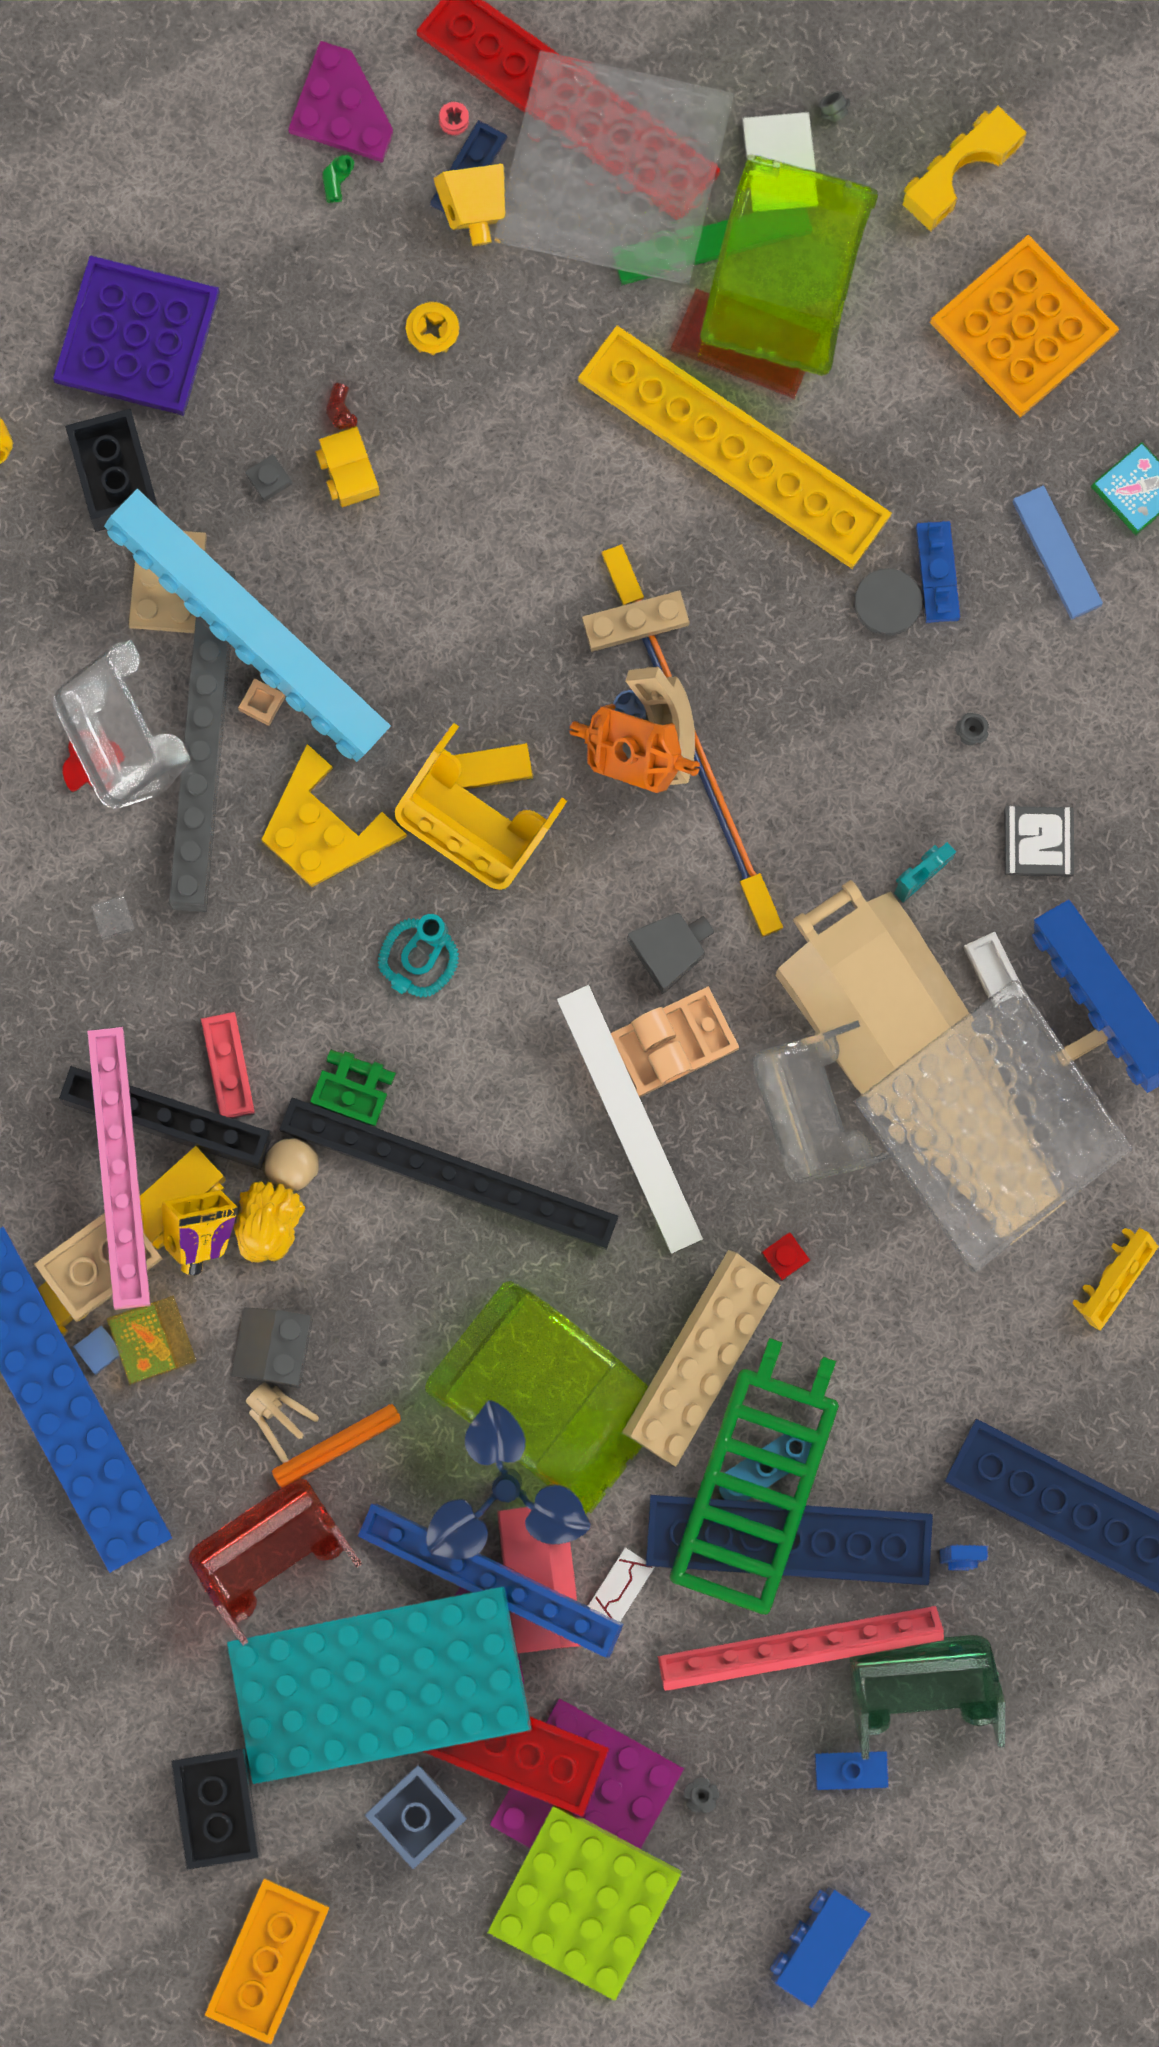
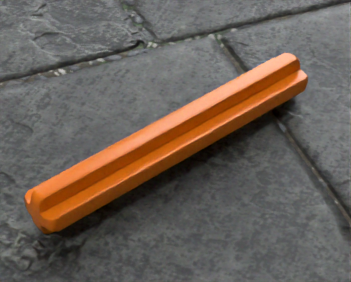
(336, 1445)

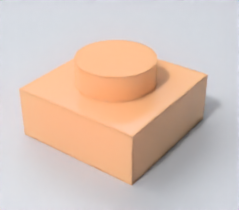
(261, 702)

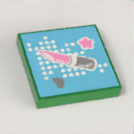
(1132, 488)

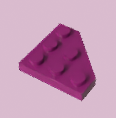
(341, 106)

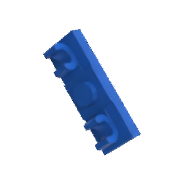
(938, 571)

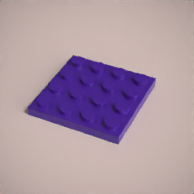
(136, 335)

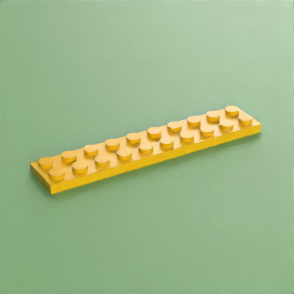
(734, 447)

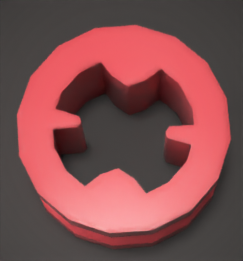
(454, 107)

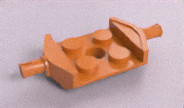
(653, 749)

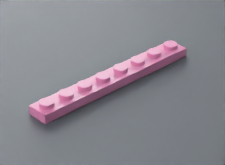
(118, 1168)

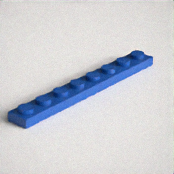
(480, 1573)

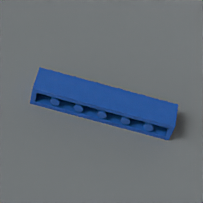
(1103, 991)

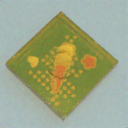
(151, 1340)

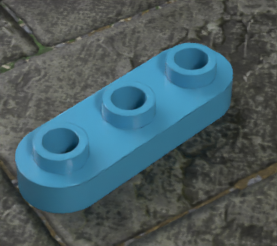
(750, 1470)

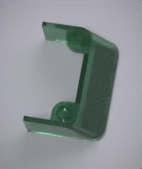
(927, 1678)

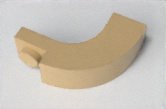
(665, 704)

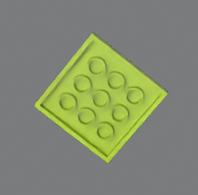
(584, 1902)

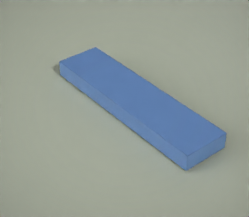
(1057, 552)

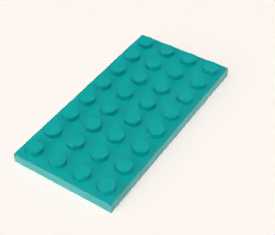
(379, 1685)

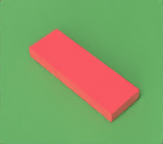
(228, 1065)

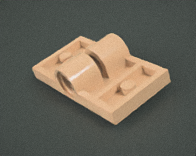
(674, 1041)

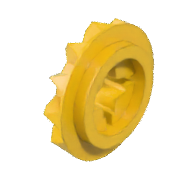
(436, 314)

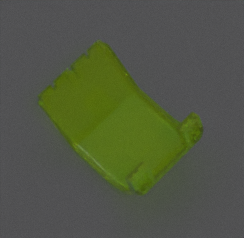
(786, 264)
(556, 1385)

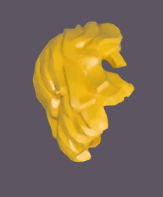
(267, 1221)

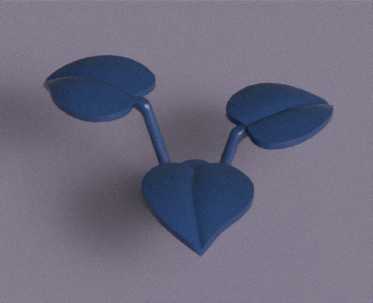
(499, 1438)

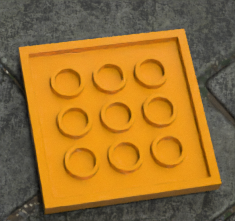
(1024, 325)

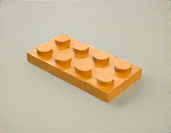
(267, 1961)

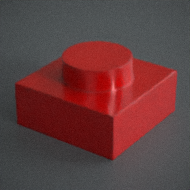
(785, 1256)

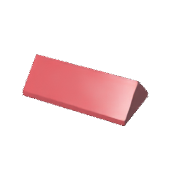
(540, 1562)

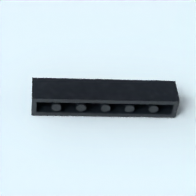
(177, 1121)

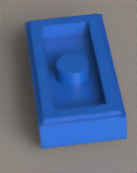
(850, 1771)

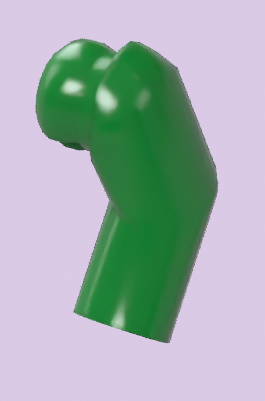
(334, 175)

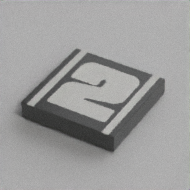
(1039, 841)

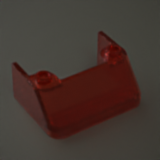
(264, 1545)

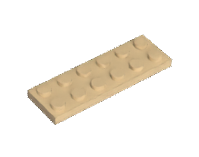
(701, 1358)

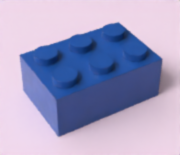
(818, 1945)

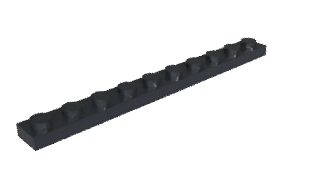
(449, 1173)

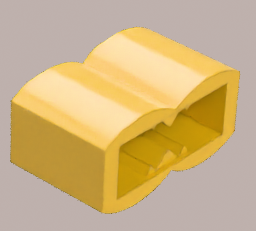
(348, 467)

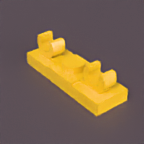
(1117, 1277)

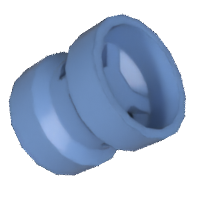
(629, 704)

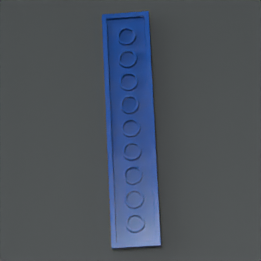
(71, 1421)

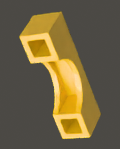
(991, 141)

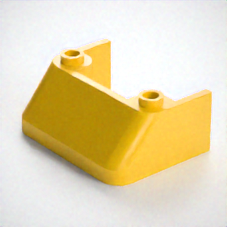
(467, 827)

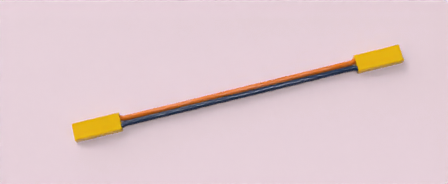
(754, 886)

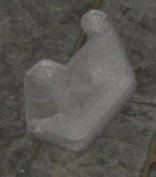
(111, 733)

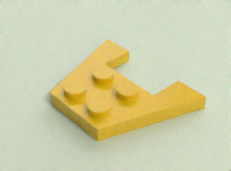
(312, 836)

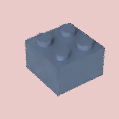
(416, 1816)

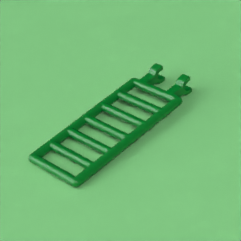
(796, 1505)

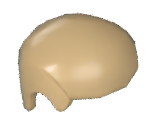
(291, 1163)

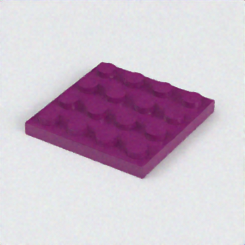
(626, 1796)

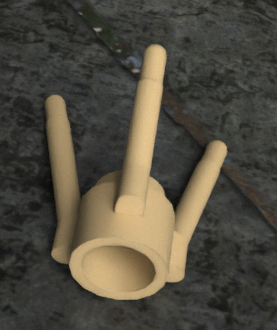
(267, 1403)

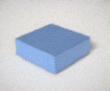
(97, 1349)

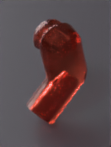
(337, 410)

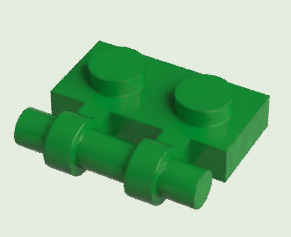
(349, 1097)

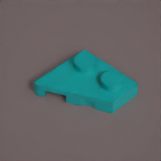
(915, 878)

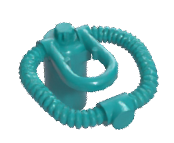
(435, 933)

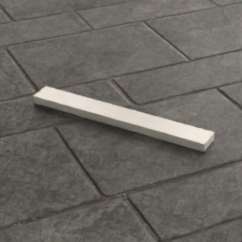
(629, 1119)

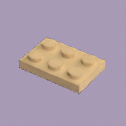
(154, 606)
(81, 1269)

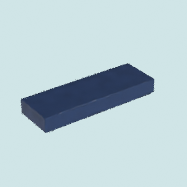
(478, 150)

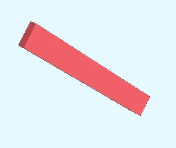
(800, 1648)

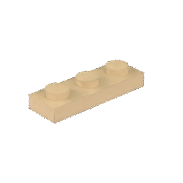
(635, 621)

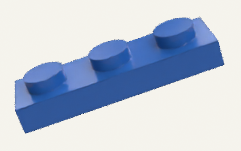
(962, 1556)

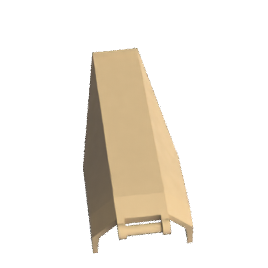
(872, 972)

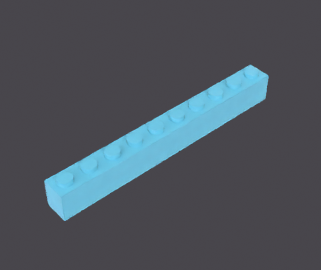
(246, 625)

